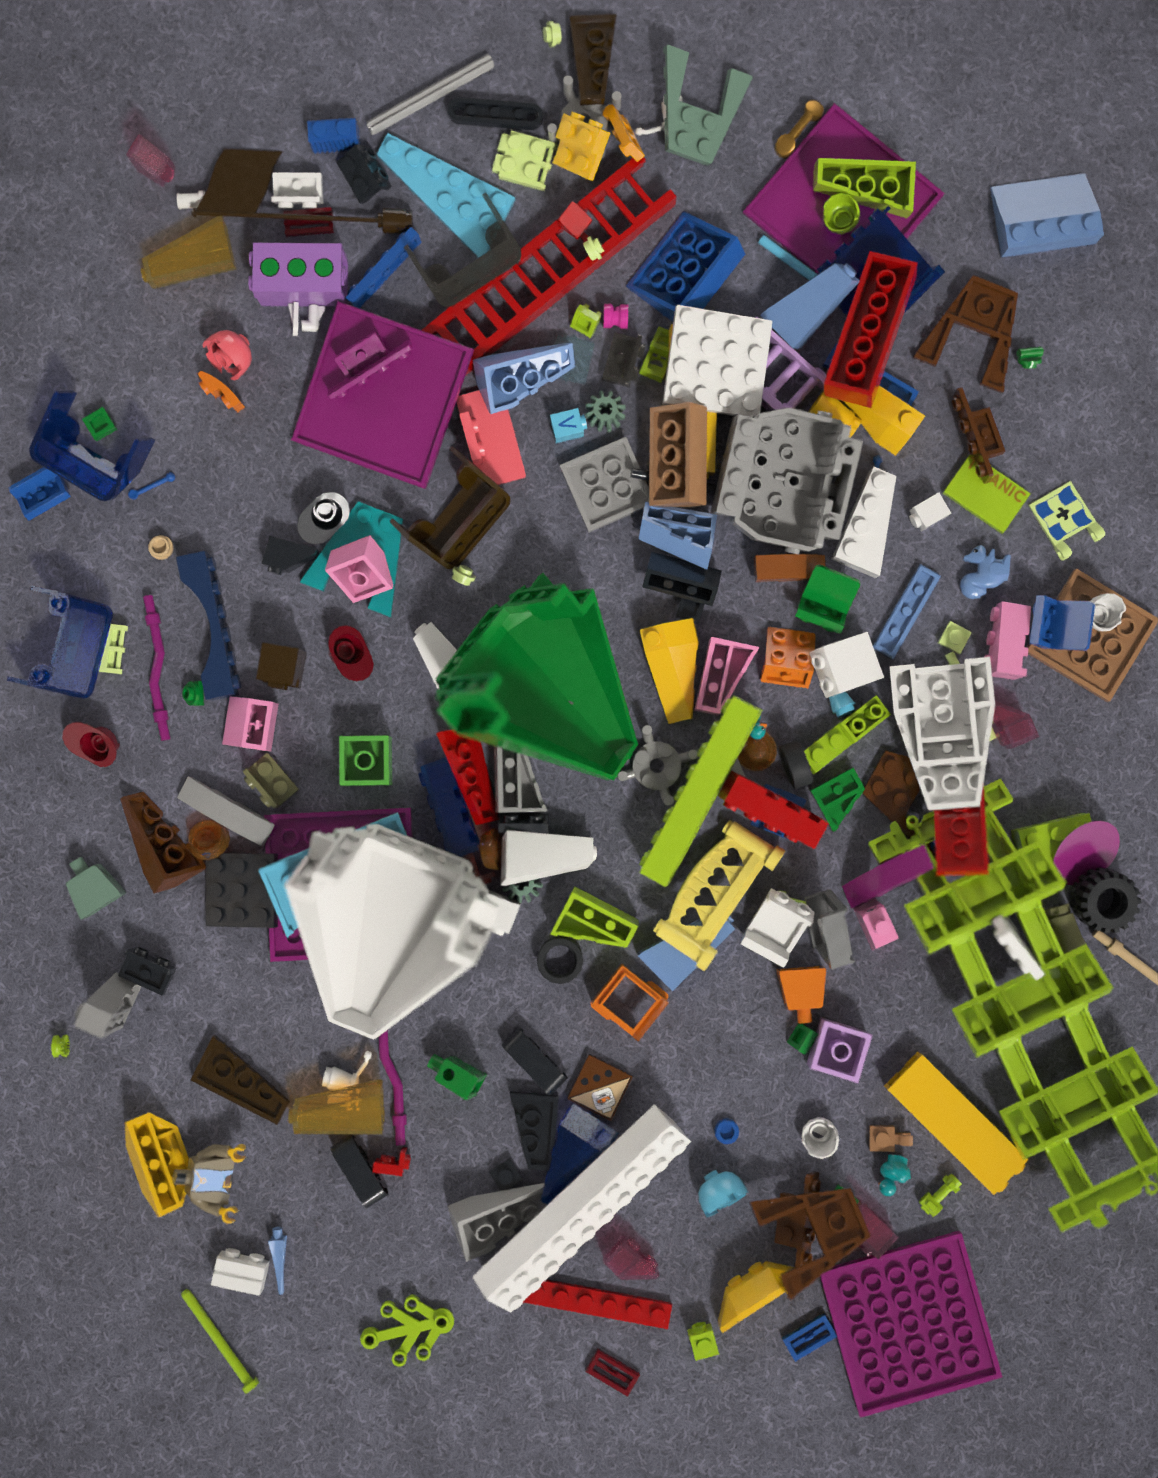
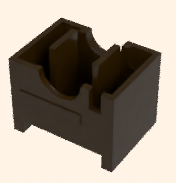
(281, 666)

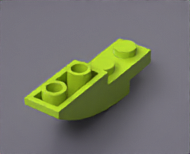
(846, 733)

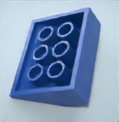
(687, 266)

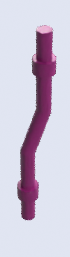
(153, 620)
(399, 1119)

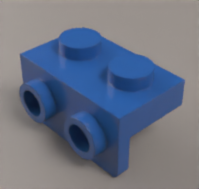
(39, 492)

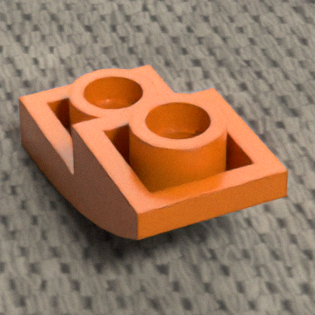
(216, 388)

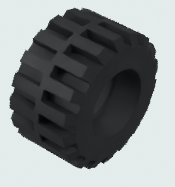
(1123, 905)

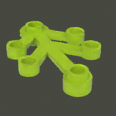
(411, 1328)

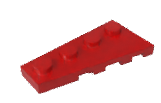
(471, 774)

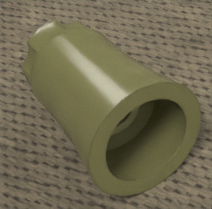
(1065, 927)

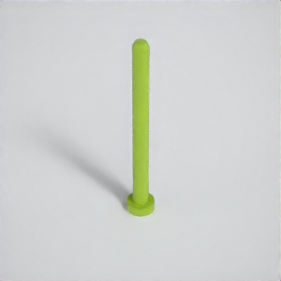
(219, 1341)

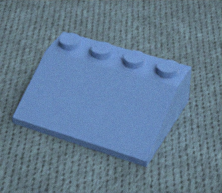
(1046, 215)

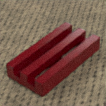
(308, 231)
(631, 1382)

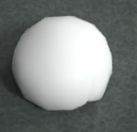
(1107, 611)
(823, 1146)

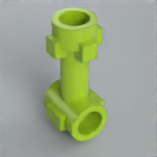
(931, 1203)

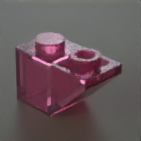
(1013, 726)
(628, 1262)

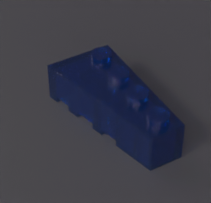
(450, 808)

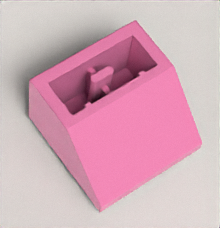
(250, 723)

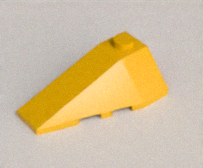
(889, 420)
(672, 661)

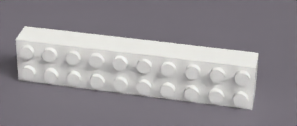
(581, 1210)

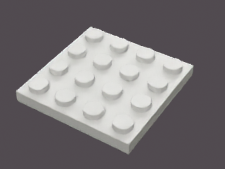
(717, 361)

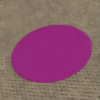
(1086, 849)

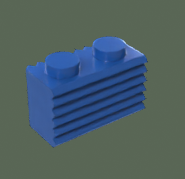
(333, 134)

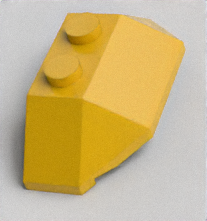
(155, 1153)
(750, 1292)

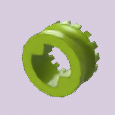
(59, 1046)

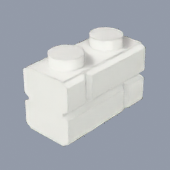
(240, 1271)

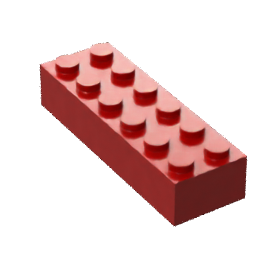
(870, 329)

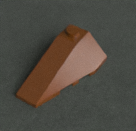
(160, 851)

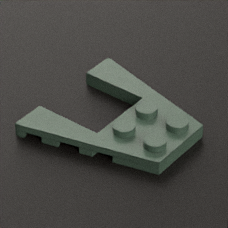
(689, 129)

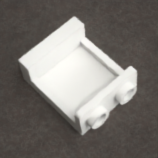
(846, 664)
(777, 927)

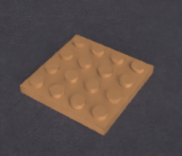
(1110, 652)

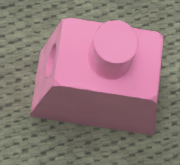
(875, 924)

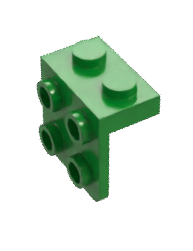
(827, 598)

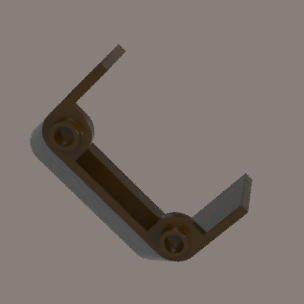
(463, 520)

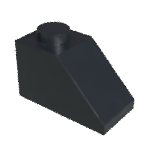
(286, 555)

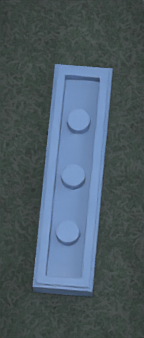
(906, 611)

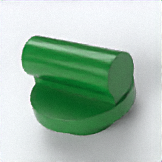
(1030, 357)
(193, 693)

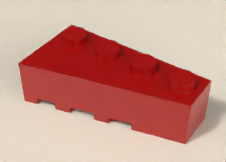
(772, 809)

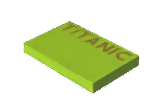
(990, 502)

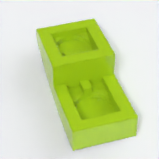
(660, 347)

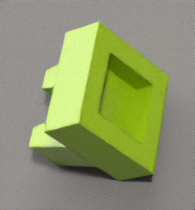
(585, 320)

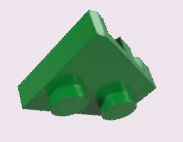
(837, 797)

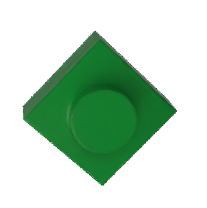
(99, 424)
(802, 1038)

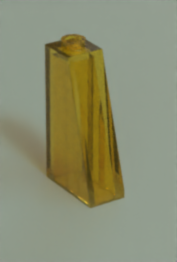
(191, 256)
(341, 1111)

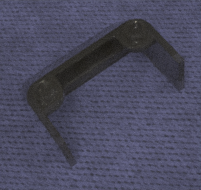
(503, 256)

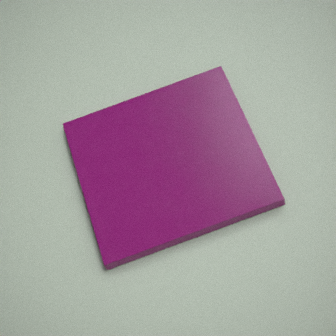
(795, 213)
(397, 415)

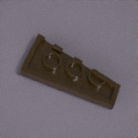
(592, 49)
(238, 1082)

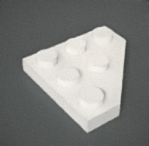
(1017, 947)

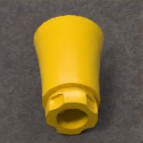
(837, 410)

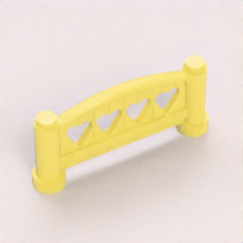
(696, 940)

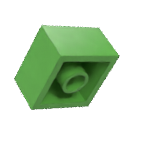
(365, 760)

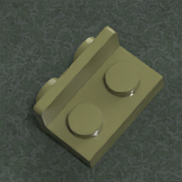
(270, 781)

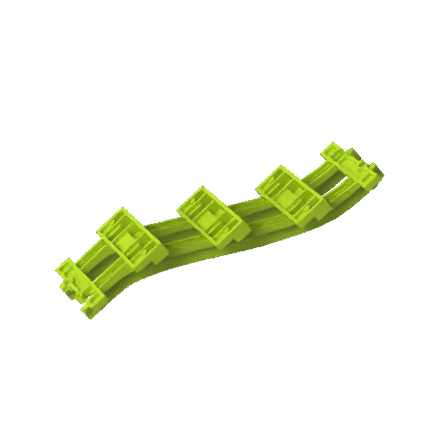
(1004, 1013)

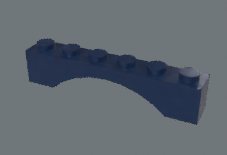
(218, 675)

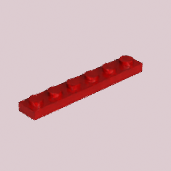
(602, 1303)

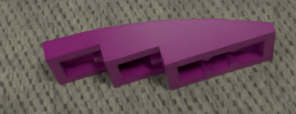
(888, 876)

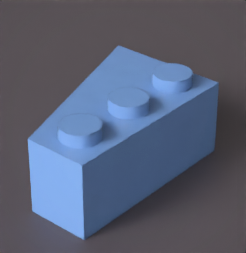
(679, 532)

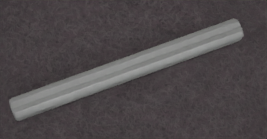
(430, 94)

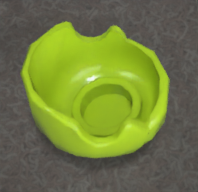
(841, 213)

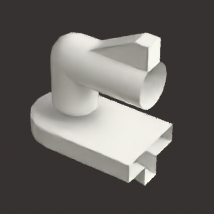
(312, 324)

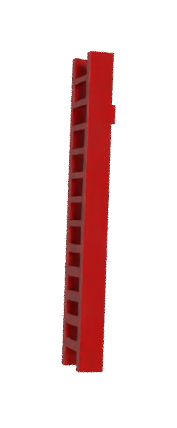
(562, 286)

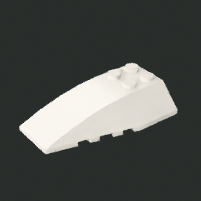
(946, 728)

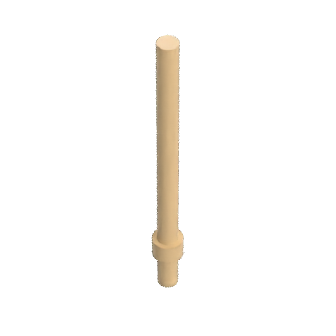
(1116, 948)

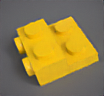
(580, 145)

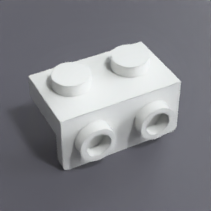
(297, 189)

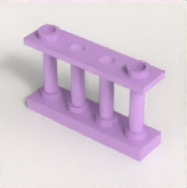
(815, 375)

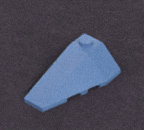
(516, 374)

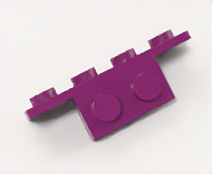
(363, 360)

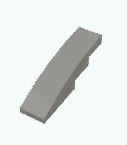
(226, 811)

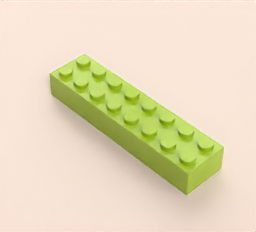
(700, 791)

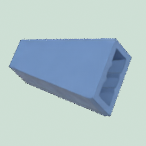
(810, 305)
(672, 964)

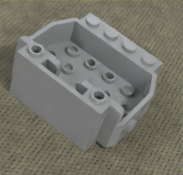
(793, 445)

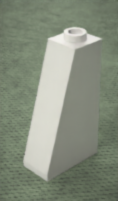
(433, 648)
(541, 855)

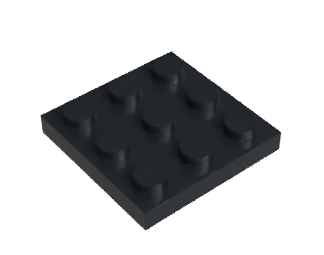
(237, 892)

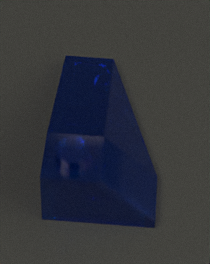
(578, 1145)

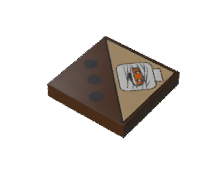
(600, 1087)

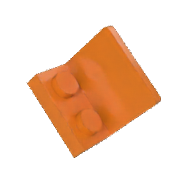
(788, 657)

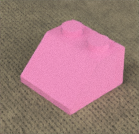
(360, 569)

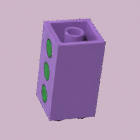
(299, 274)

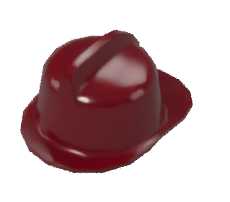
(350, 653)
(90, 743)

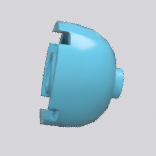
(720, 1191)

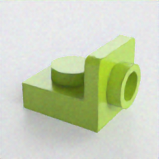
(702, 1341)

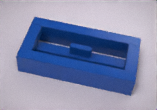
(814, 1345)

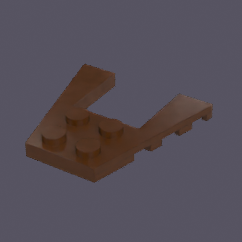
(983, 309)
(893, 789)
(835, 1224)

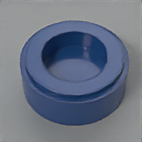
(726, 1131)

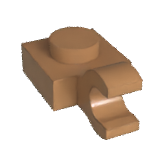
(883, 1138)

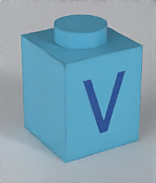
(568, 425)

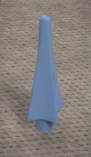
(278, 1247)

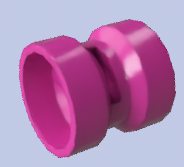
(616, 316)

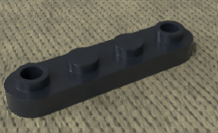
(495, 113)

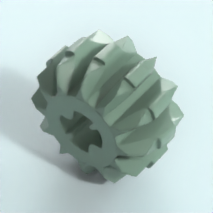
(605, 420)
(520, 892)

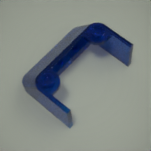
(59, 452)
(76, 648)

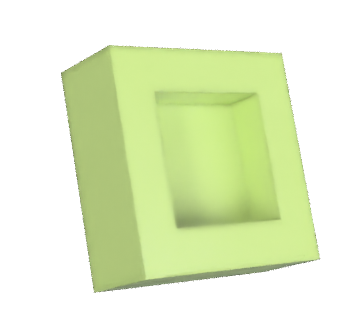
(954, 637)

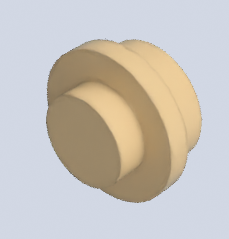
(161, 547)

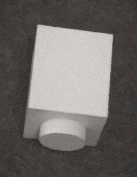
(929, 512)

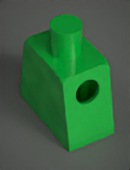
(466, 1078)

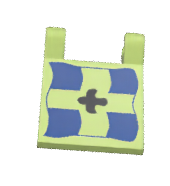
(1062, 516)

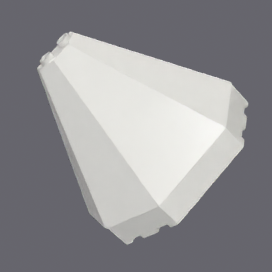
(385, 923)

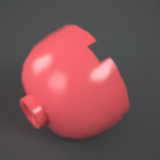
(227, 349)

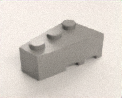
(515, 783)
(107, 1007)

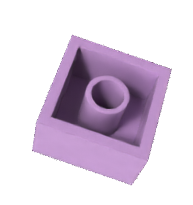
(839, 1050)

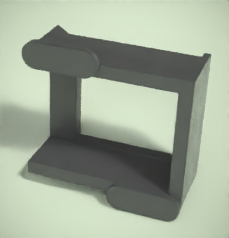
(829, 929)

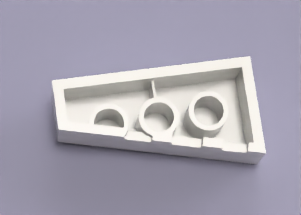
(866, 529)

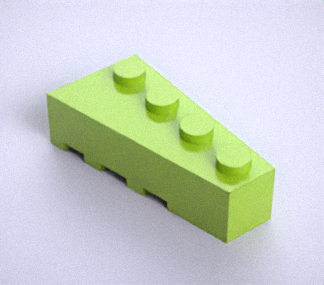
(869, 182)

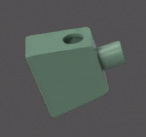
(92, 888)

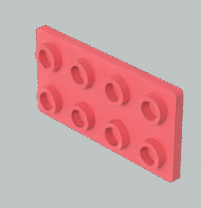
(490, 439)

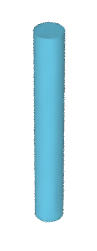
(787, 258)

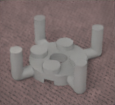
(593, 112)
(670, 759)

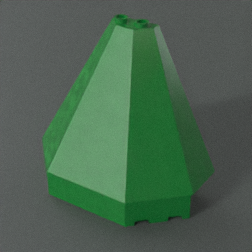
(524, 667)

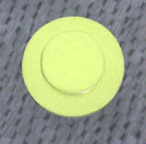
(552, 33)
(593, 248)
(463, 575)

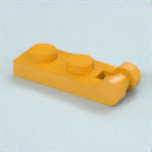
(623, 133)

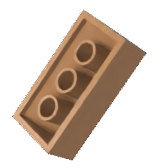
(678, 455)

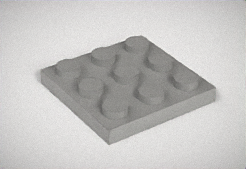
(604, 485)

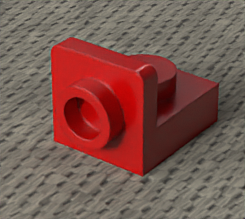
(389, 1166)

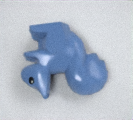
(989, 574)

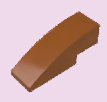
(785, 567)

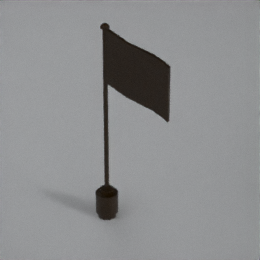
(243, 180)

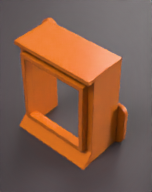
(650, 987)

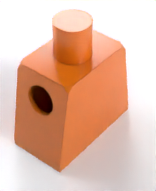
(802, 990)

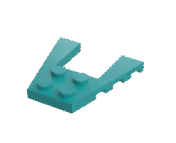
(362, 522)

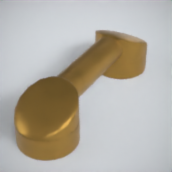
(786, 143)

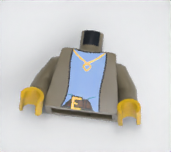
(210, 1178)

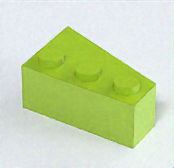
(594, 920)

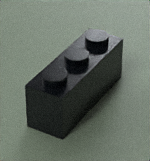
(682, 579)

